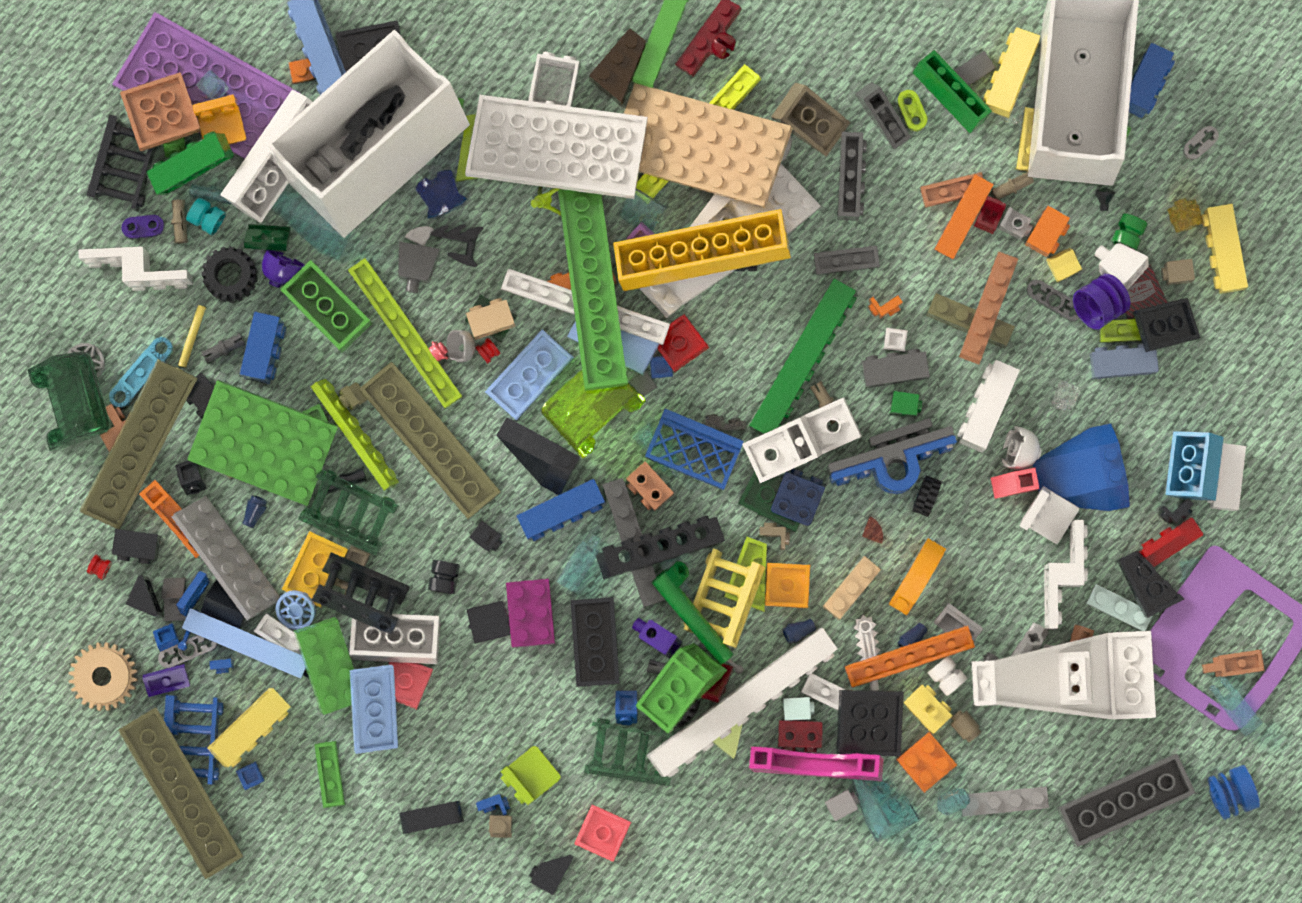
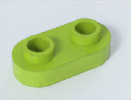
(913, 110)

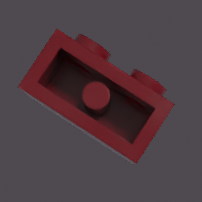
(800, 734)

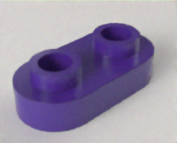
(142, 227)

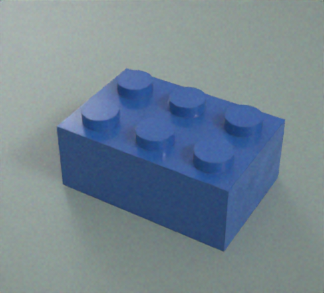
(1149, 79)
(263, 348)

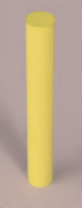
(191, 336)

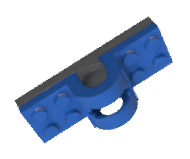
(901, 453)

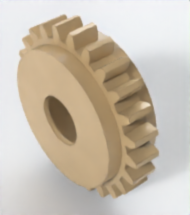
(120, 681)

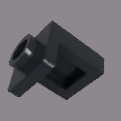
(1181, 511)

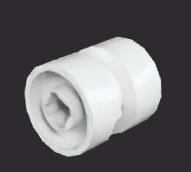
(947, 675)

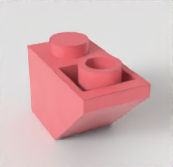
(1015, 483)

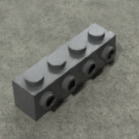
(850, 174)

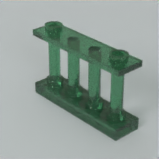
(332, 525)
(617, 769)

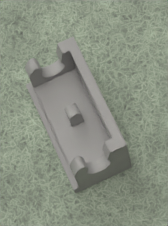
(952, 619)

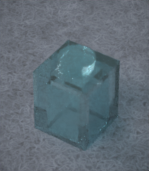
(212, 86)

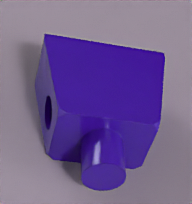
(663, 642)

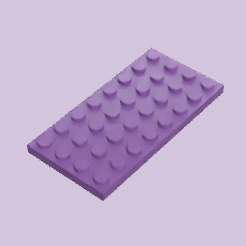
(171, 49)

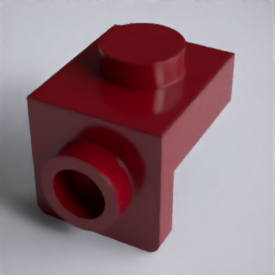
(990, 215)

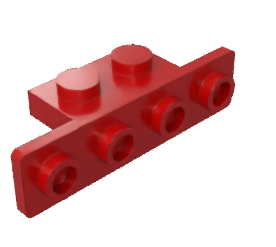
(1170, 542)

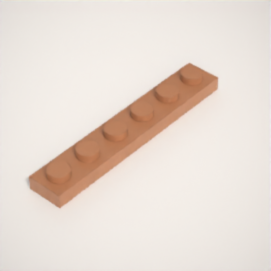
(988, 308)

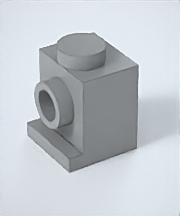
(1007, 224)

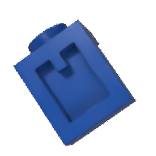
(626, 707)
(489, 804)

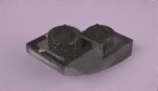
(717, 423)

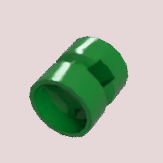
(1130, 230)

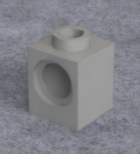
(842, 804)

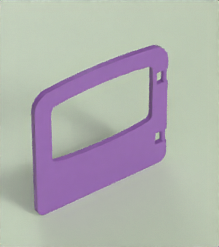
(1186, 625)

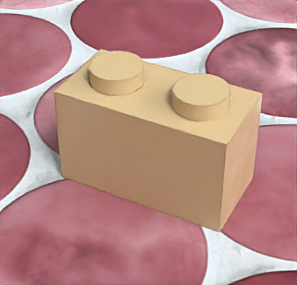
(490, 319)

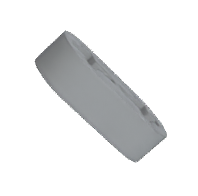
(1203, 146)

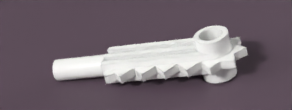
(867, 642)

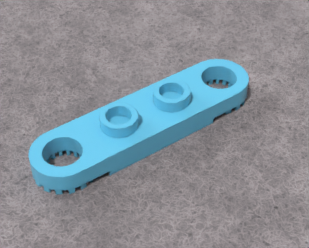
(138, 373)

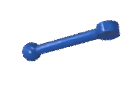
(182, 645)

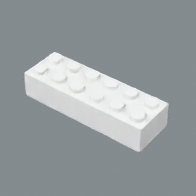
(259, 177)

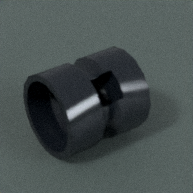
(443, 577)

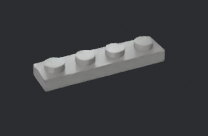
(1007, 801)

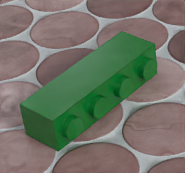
(952, 91)
(190, 163)

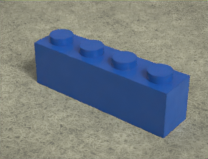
(560, 510)

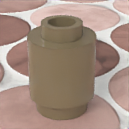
(965, 725)

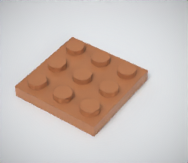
(160, 111)

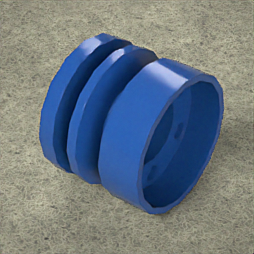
(1230, 793)

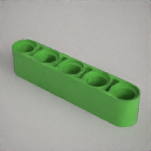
(658, 42)

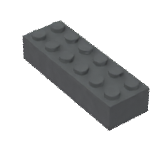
(1125, 800)

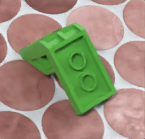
(678, 685)

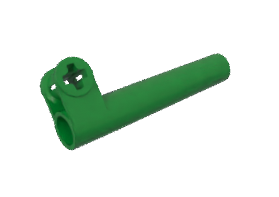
(668, 585)

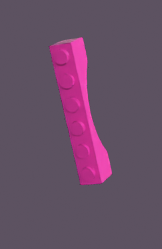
(819, 765)

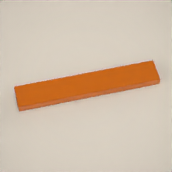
(909, 656)

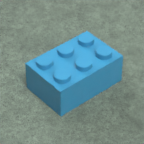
(1194, 465)

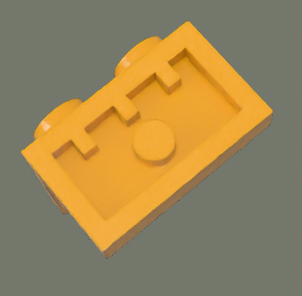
(222, 117)

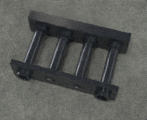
(102, 168)
(366, 579)

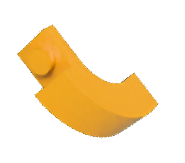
(917, 576)

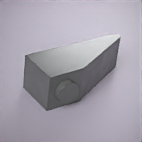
(883, 114)

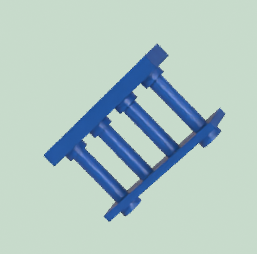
(174, 706)

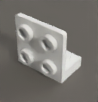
(1049, 515)

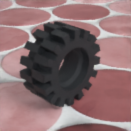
(927, 496)

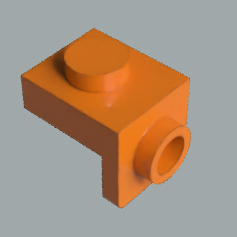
(890, 307)

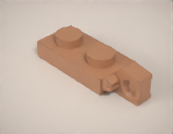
(1236, 664)

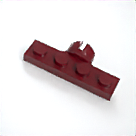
(711, 38)

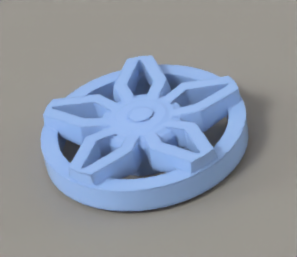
(295, 609)

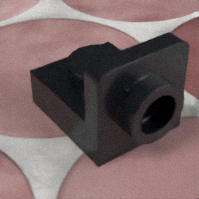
(190, 477)
(486, 537)

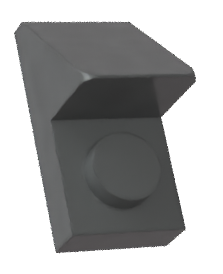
(171, 593)

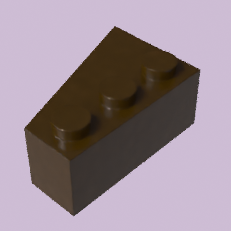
(618, 67)

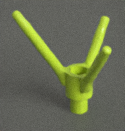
(544, 200)

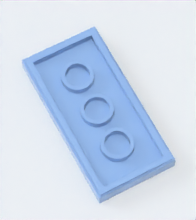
(636, 350)
(529, 374)
(373, 709)

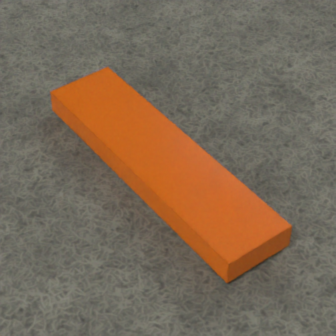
(963, 216)

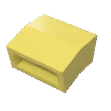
(1064, 264)

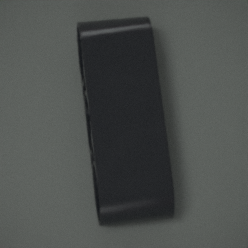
(431, 817)

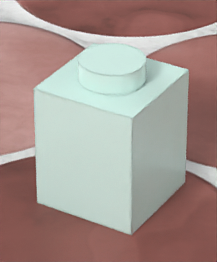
(798, 708)

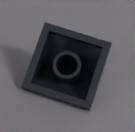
(144, 598)
(221, 607)

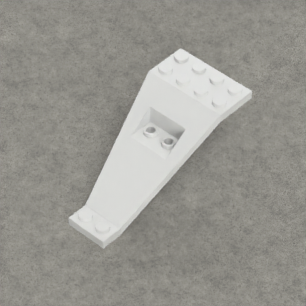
(785, 195)
(1112, 678)

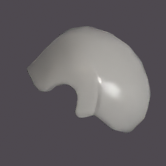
(457, 338)

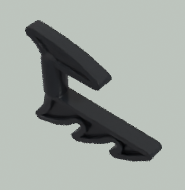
(469, 237)

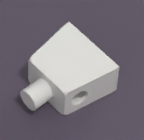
(1122, 263)

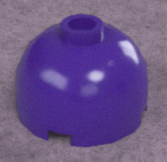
(279, 268)

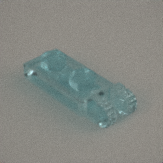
(1237, 708)

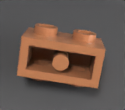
(651, 485)

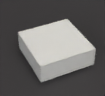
(895, 339)

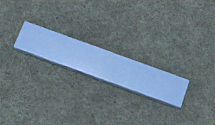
(244, 643)

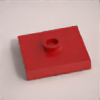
(681, 343)

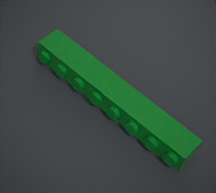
(803, 357)

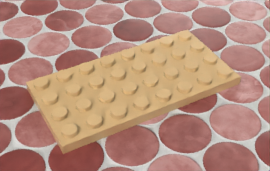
(709, 145)

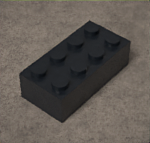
(595, 642)

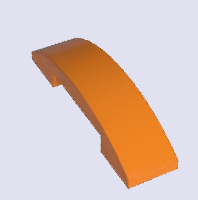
(165, 507)

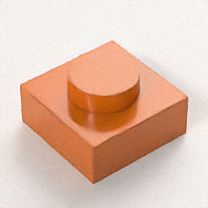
(300, 71)

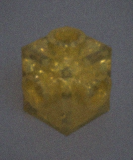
(1185, 215)

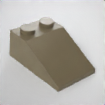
(811, 118)

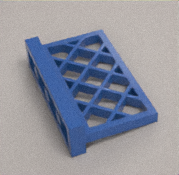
(701, 432)

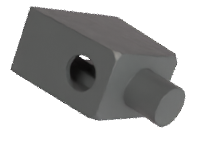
(416, 264)

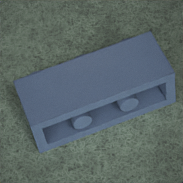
(1123, 362)

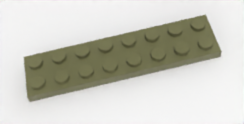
(430, 440)
(138, 444)
(180, 793)

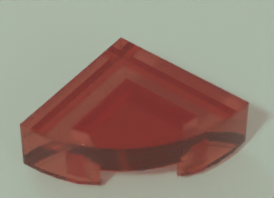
(873, 531)

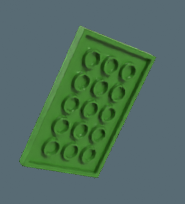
(262, 442)

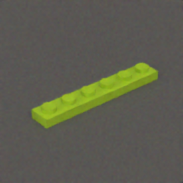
(359, 440)

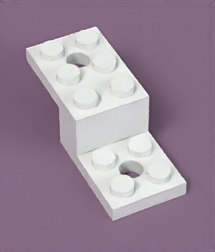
(136, 268)
(802, 440)
(1065, 574)

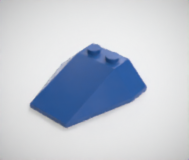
(1087, 470)

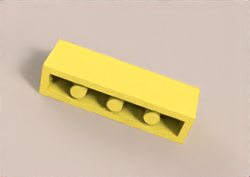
(1012, 72)
(1225, 249)
(253, 723)

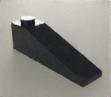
(541, 457)

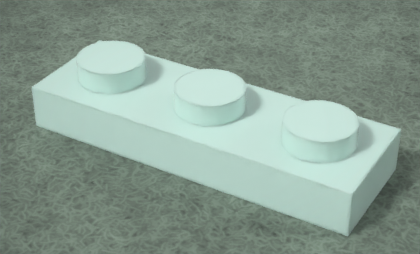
(1118, 607)

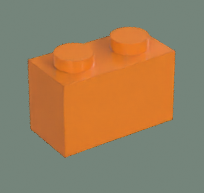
(1047, 232)

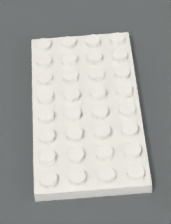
(556, 146)

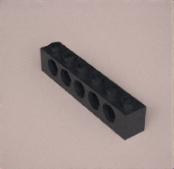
(612, 566)

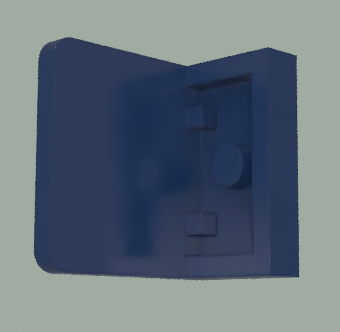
(798, 496)

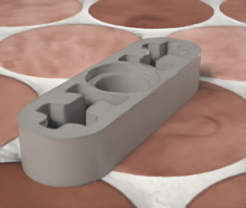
(175, 661)

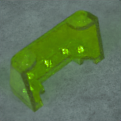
(582, 413)

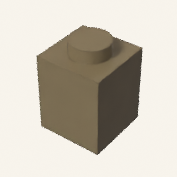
(1178, 272)

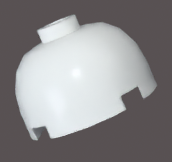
(1022, 445)

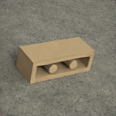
(851, 588)

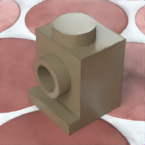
(500, 826)

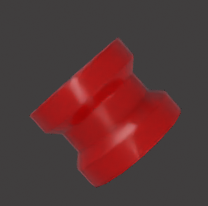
(487, 350)
(99, 567)

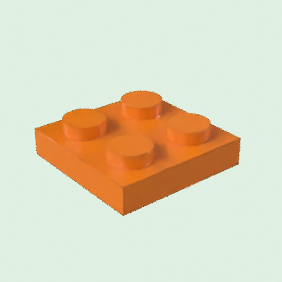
(926, 762)

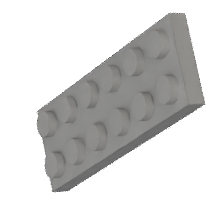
(226, 557)

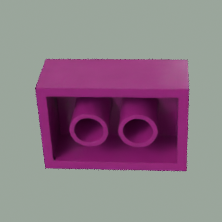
(530, 613)

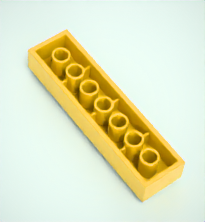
(702, 250)

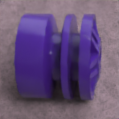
(1101, 301)

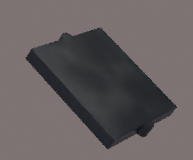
(488, 622)

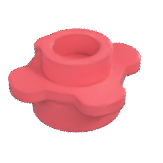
(438, 350)

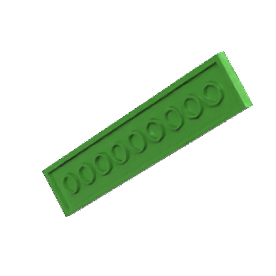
(592, 290)

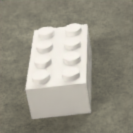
(989, 405)
(412, 641)

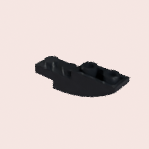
(373, 114)

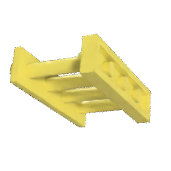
(744, 594)

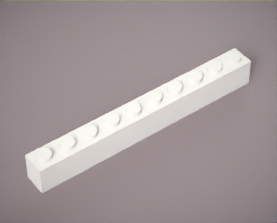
(742, 702)

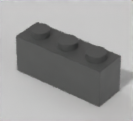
(895, 368)

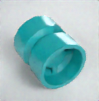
(203, 214)

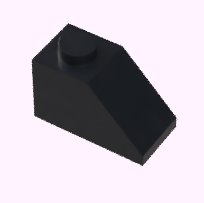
(550, 873)

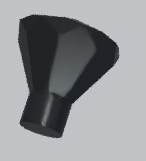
(1104, 197)

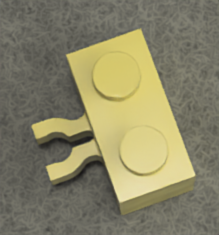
(928, 708)

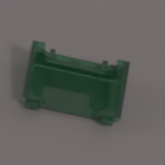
(74, 398)

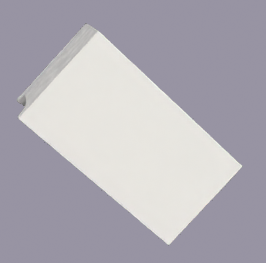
(1084, 94)
(388, 158)

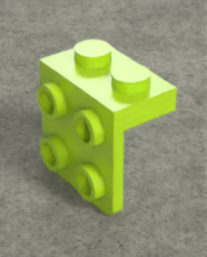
(530, 775)

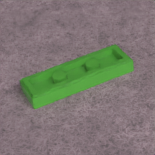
(329, 774)

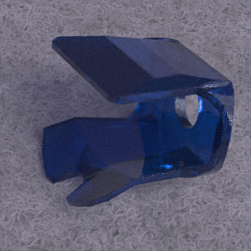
(440, 194)

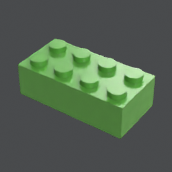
(326, 306)
(326, 663)

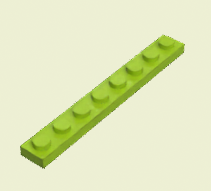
(405, 333)

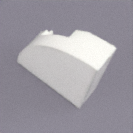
(419, 235)

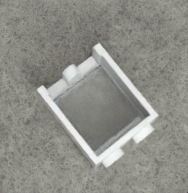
(554, 79)

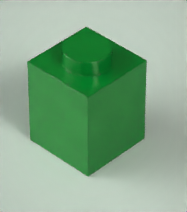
(905, 404)

